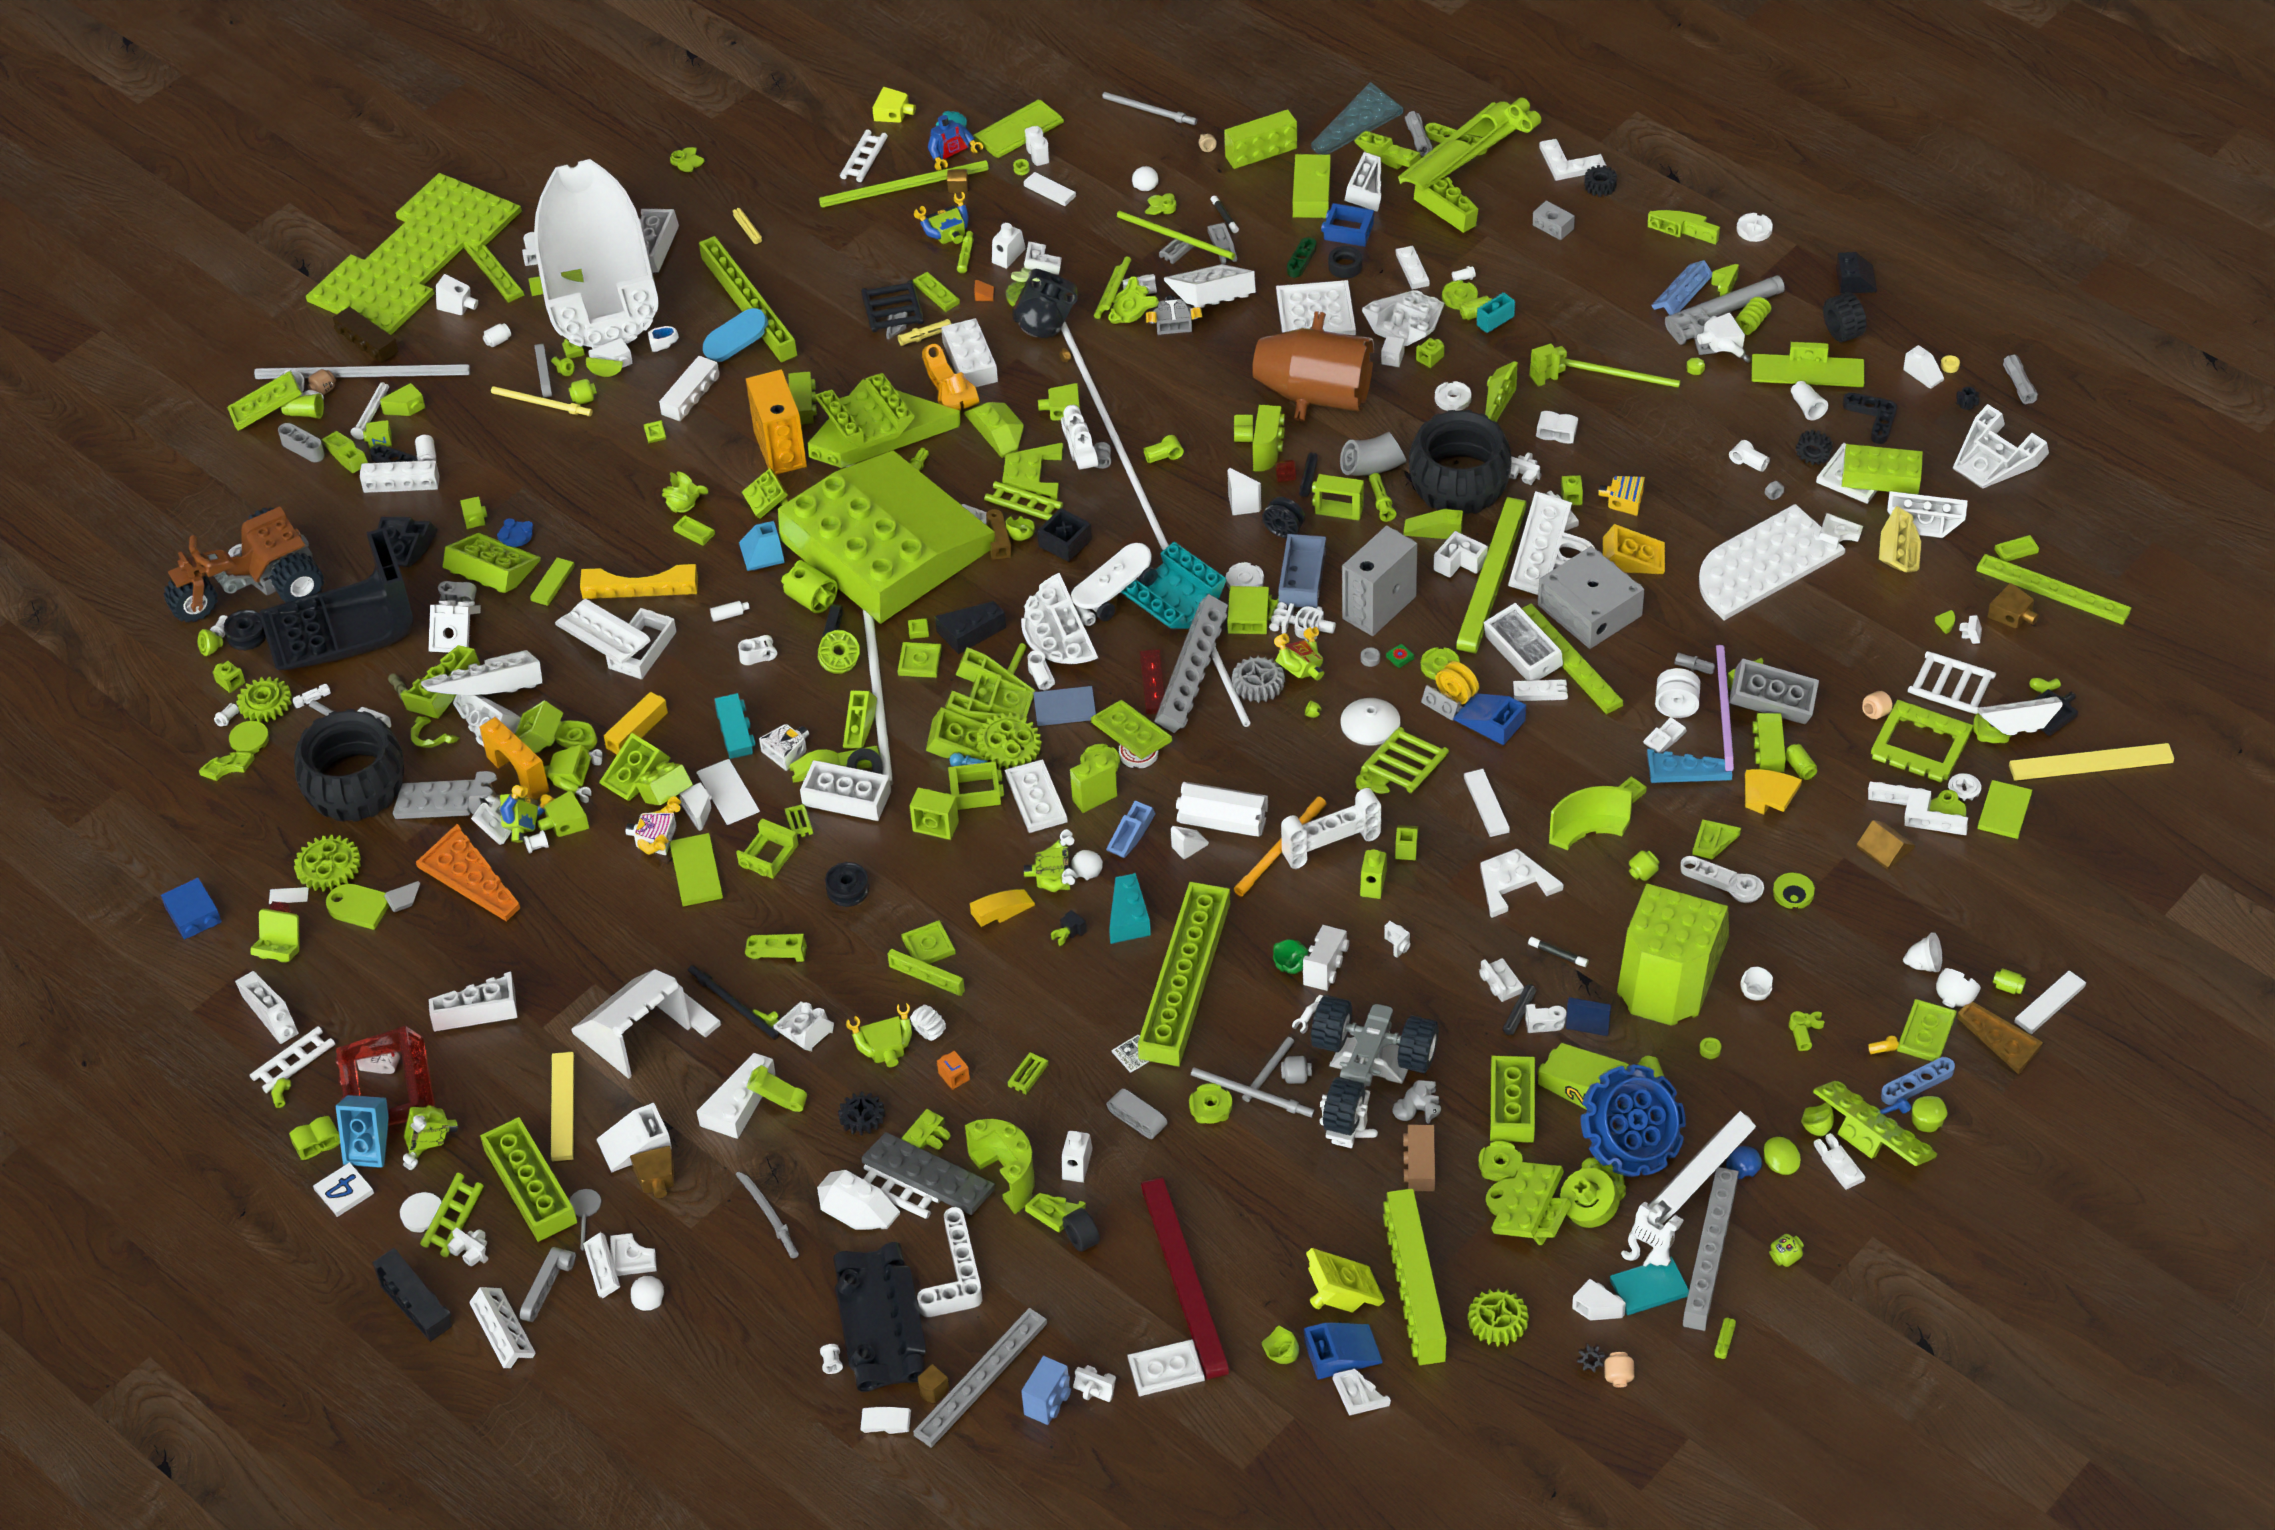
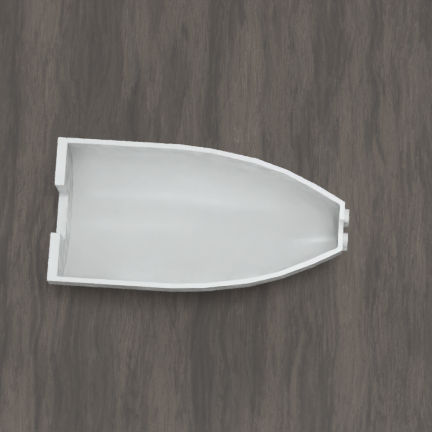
(593, 227)

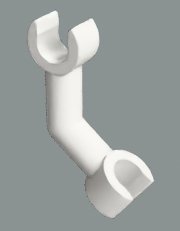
(1306, 1015)

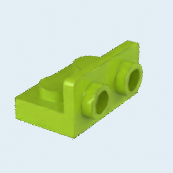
(1552, 1219)

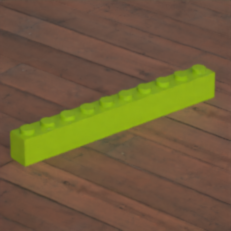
(747, 296)

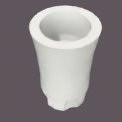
(1809, 401)

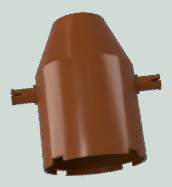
(1316, 367)

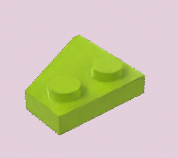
(1714, 838)

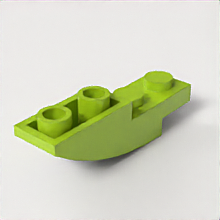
(1383, 147)
(1681, 223)

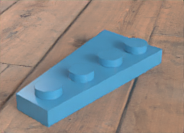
(1675, 768)

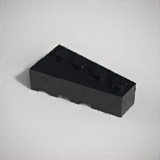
(411, 1295)

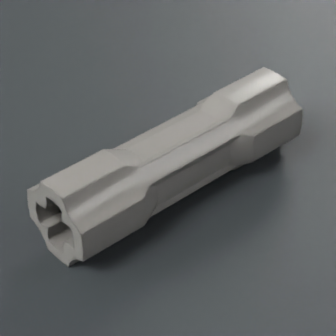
(1415, 125)
(2024, 388)

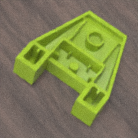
(990, 691)

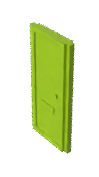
(1010, 131)

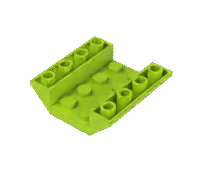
(869, 415)

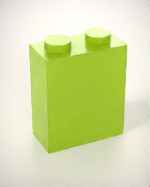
(1248, 610)
(1093, 782)

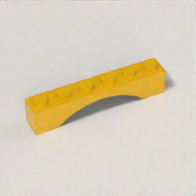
(675, 581)

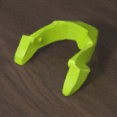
(420, 722)

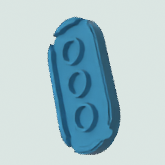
(735, 335)

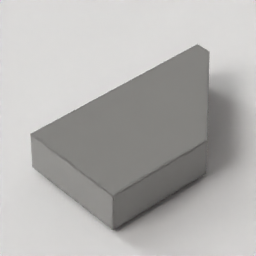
(892, 331)
(402, 897)

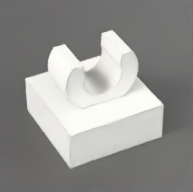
(1972, 629)

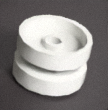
(1677, 693)

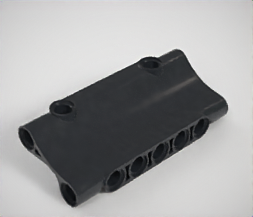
(879, 1317)

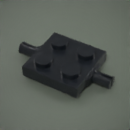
(2063, 716)

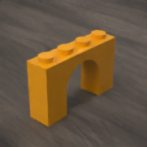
(504, 747)

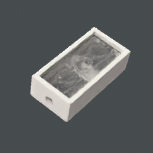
(1523, 643)

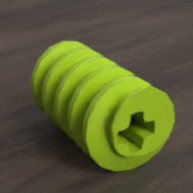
(1753, 314)

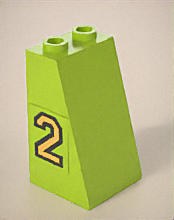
(1572, 1071)

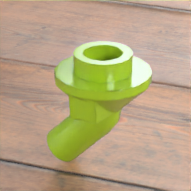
(565, 366)

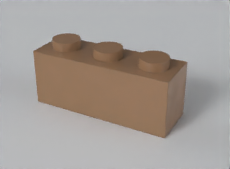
(1420, 1157)

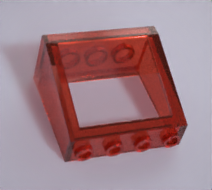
(414, 1062)

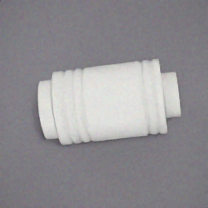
(425, 448)

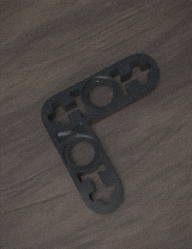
(1880, 413)

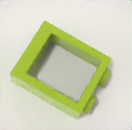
(1341, 486)
(974, 773)

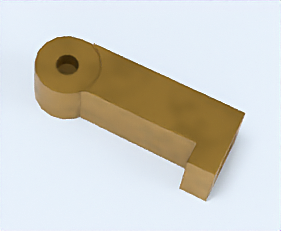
(1001, 547)

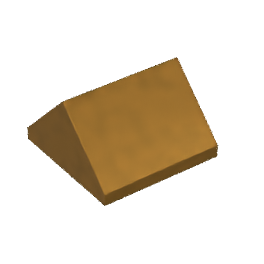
(1884, 844)

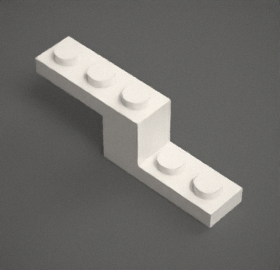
(1917, 808)

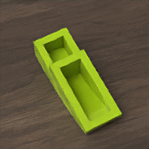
(345, 451)

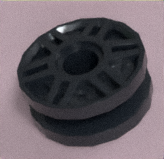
(1283, 517)
(244, 630)
(847, 884)

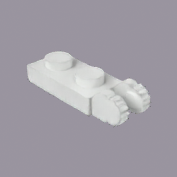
(1839, 1162)

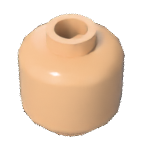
(1877, 705)
(1619, 1369)

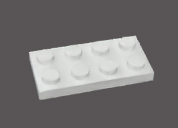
(1036, 796)

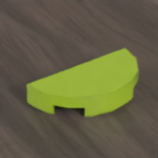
(603, 367)

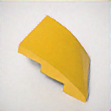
(1768, 789)

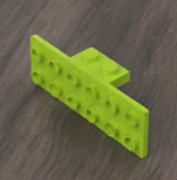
(1809, 364)
(1869, 1128)

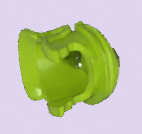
(683, 493)

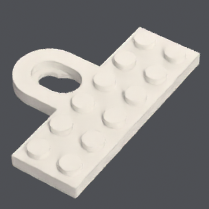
(1541, 542)

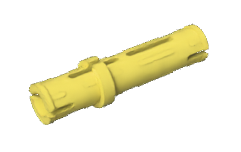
(918, 334)

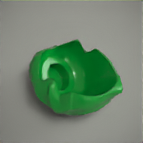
(1289, 956)

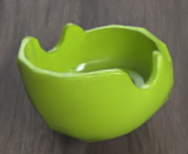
(1020, 529)

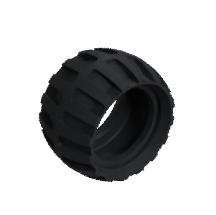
(1460, 435)
(340, 737)

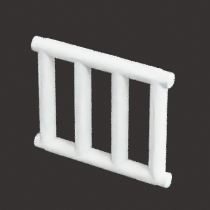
(1954, 700)

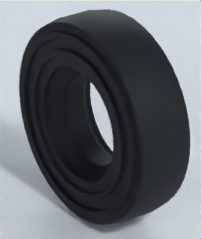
(868, 754)

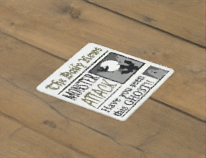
(1128, 1054)

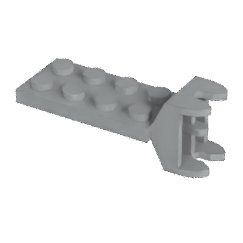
(444, 797)

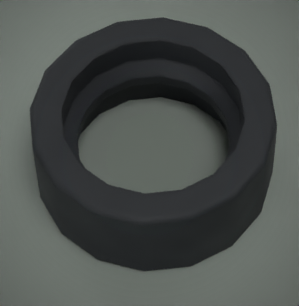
(1345, 271)

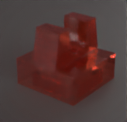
(1285, 470)

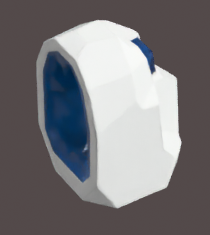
(662, 338)

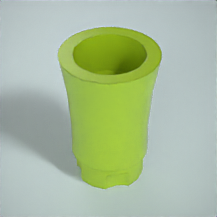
(305, 406)

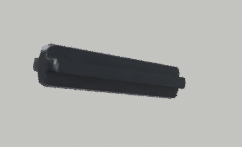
(1308, 474)
(1519, 1009)

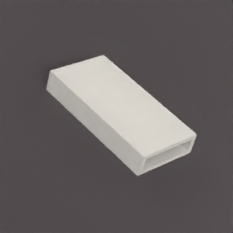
(1702, 1165)

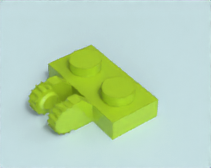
(925, 1128)

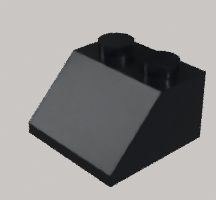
(1855, 273)

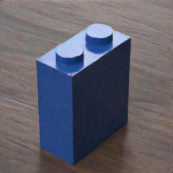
(191, 908)

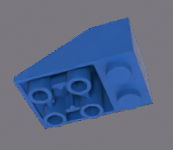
(1493, 716)
(1340, 1347)

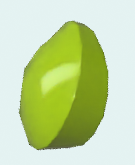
(1781, 1155)

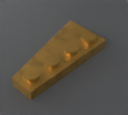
(2000, 1036)

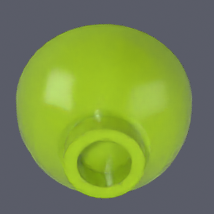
(209, 642)

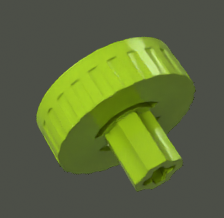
(1588, 1187)

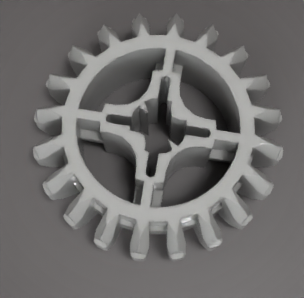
(1258, 679)

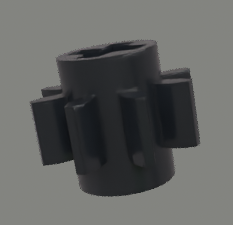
(1967, 398)
(1590, 1350)

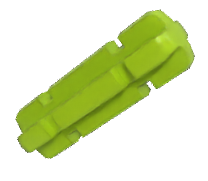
(1725, 1338)

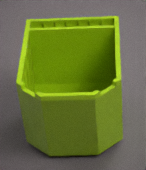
(1671, 954)

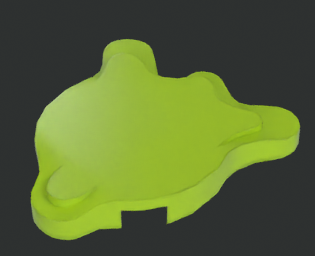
(1131, 303)

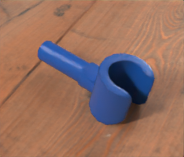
(1902, 1103)

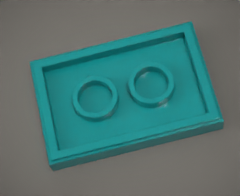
(1649, 1286)

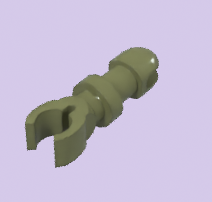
(399, 686)

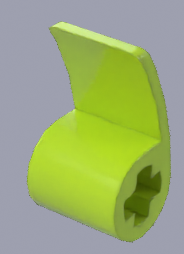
(1243, 428)

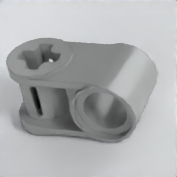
(457, 591)

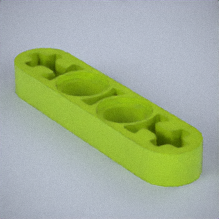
(1437, 132)

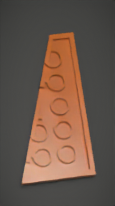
(465, 870)

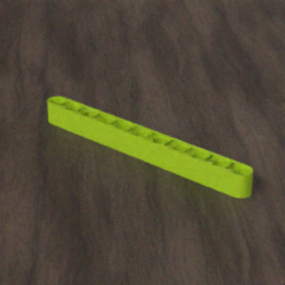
(1491, 575)

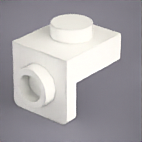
(1398, 937)

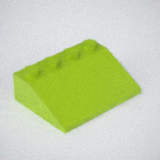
(489, 562)

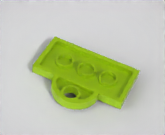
(1523, 1199)

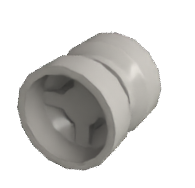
(1103, 453)

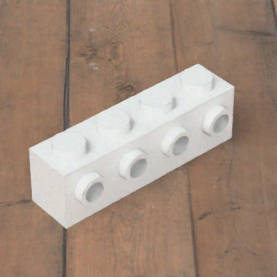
(399, 476)

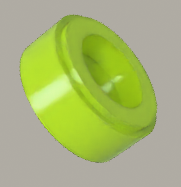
(1710, 1048)

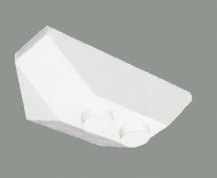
(1931, 514)
(2021, 716)
(856, 1201)

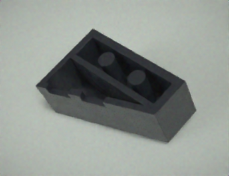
(970, 625)

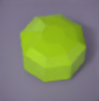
(1695, 366)

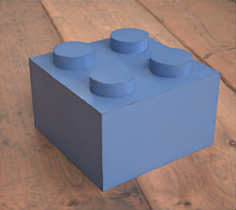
(1046, 1390)

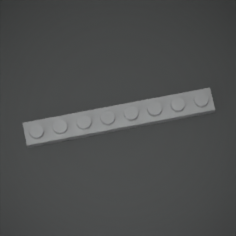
(980, 1377)

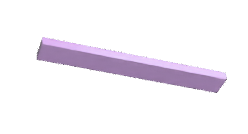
(1724, 704)

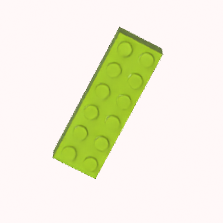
(528, 1179)

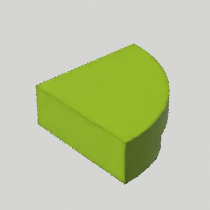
(1945, 621)

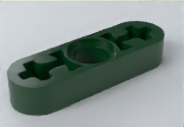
(1294, 271)

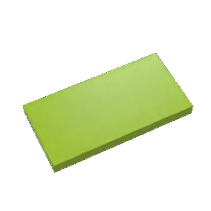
(264, 400)
(1131, 729)
(696, 869)

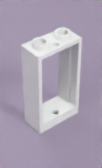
(644, 617)

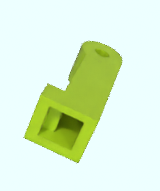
(776, 946)
(776, 1089)

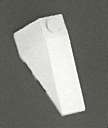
(479, 710)

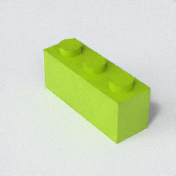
(801, 390)
(1769, 742)

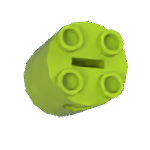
(810, 587)

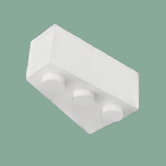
(1366, 183)
(1326, 956)

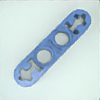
(1915, 1078)

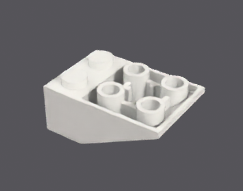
(634, 1134)

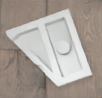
(1358, 1393)

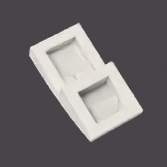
(1666, 736)

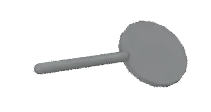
(585, 1204)

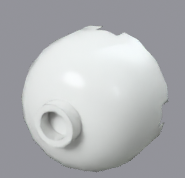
(1956, 989)

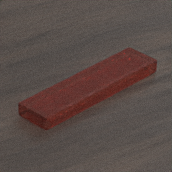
(1152, 680)

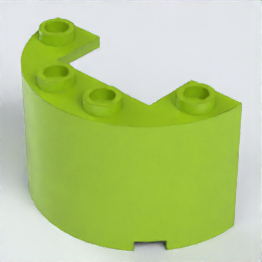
(1002, 1141)

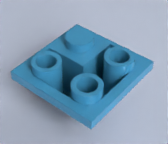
(761, 547)

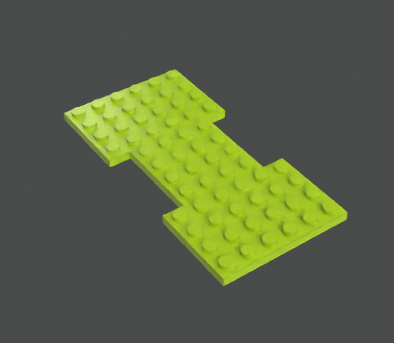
(393, 278)

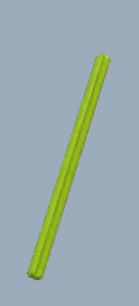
(898, 184)

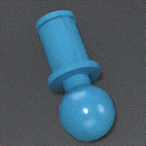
(958, 759)

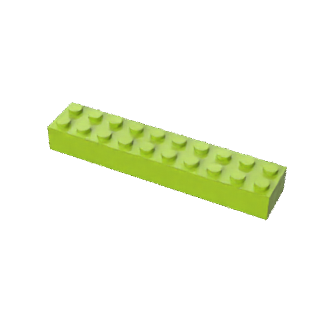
(1184, 974)

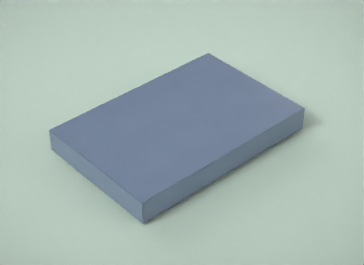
(1064, 705)

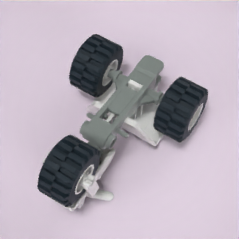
(1366, 1054)

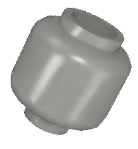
(1295, 1069)

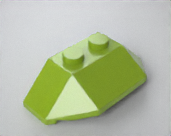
(997, 426)

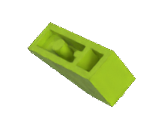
(1435, 524)
(859, 718)

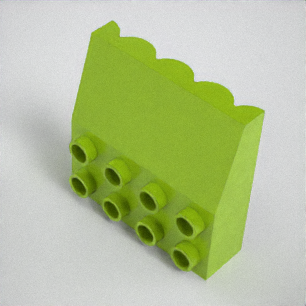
(882, 533)

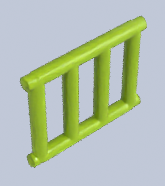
(1430, 764)

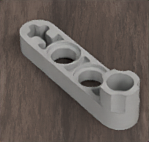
(556, 1260)

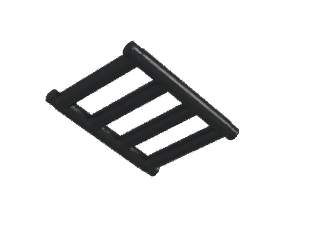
(912, 296)

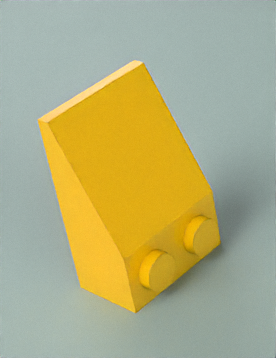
(1634, 551)

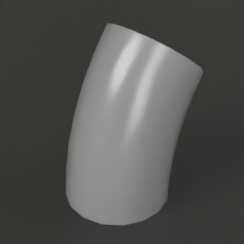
(1371, 455)

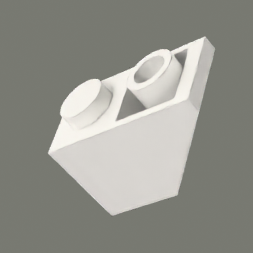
(1597, 1303)

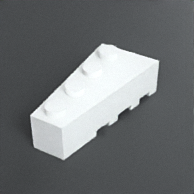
(659, 230)
(475, 1005)
(733, 1103)

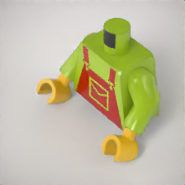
(1302, 656)

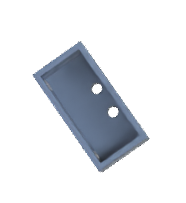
(1302, 570)

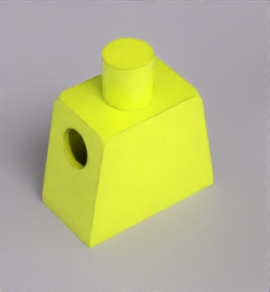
(892, 106)

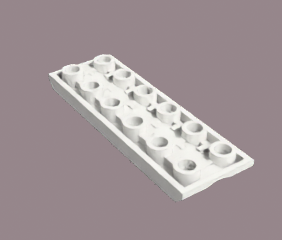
(603, 631)

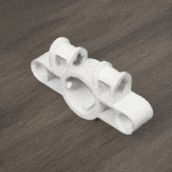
(1078, 438)

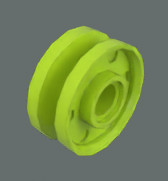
(838, 663)

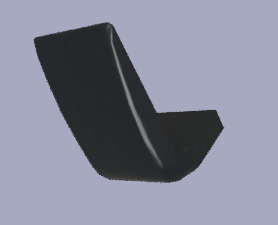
(343, 619)

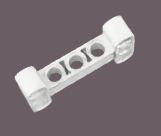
(1362, 818)

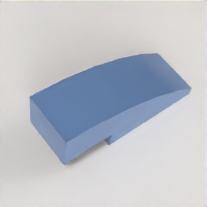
(1131, 829)

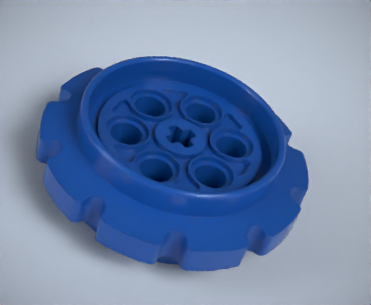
(1633, 1120)

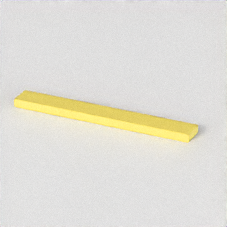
(2091, 761)

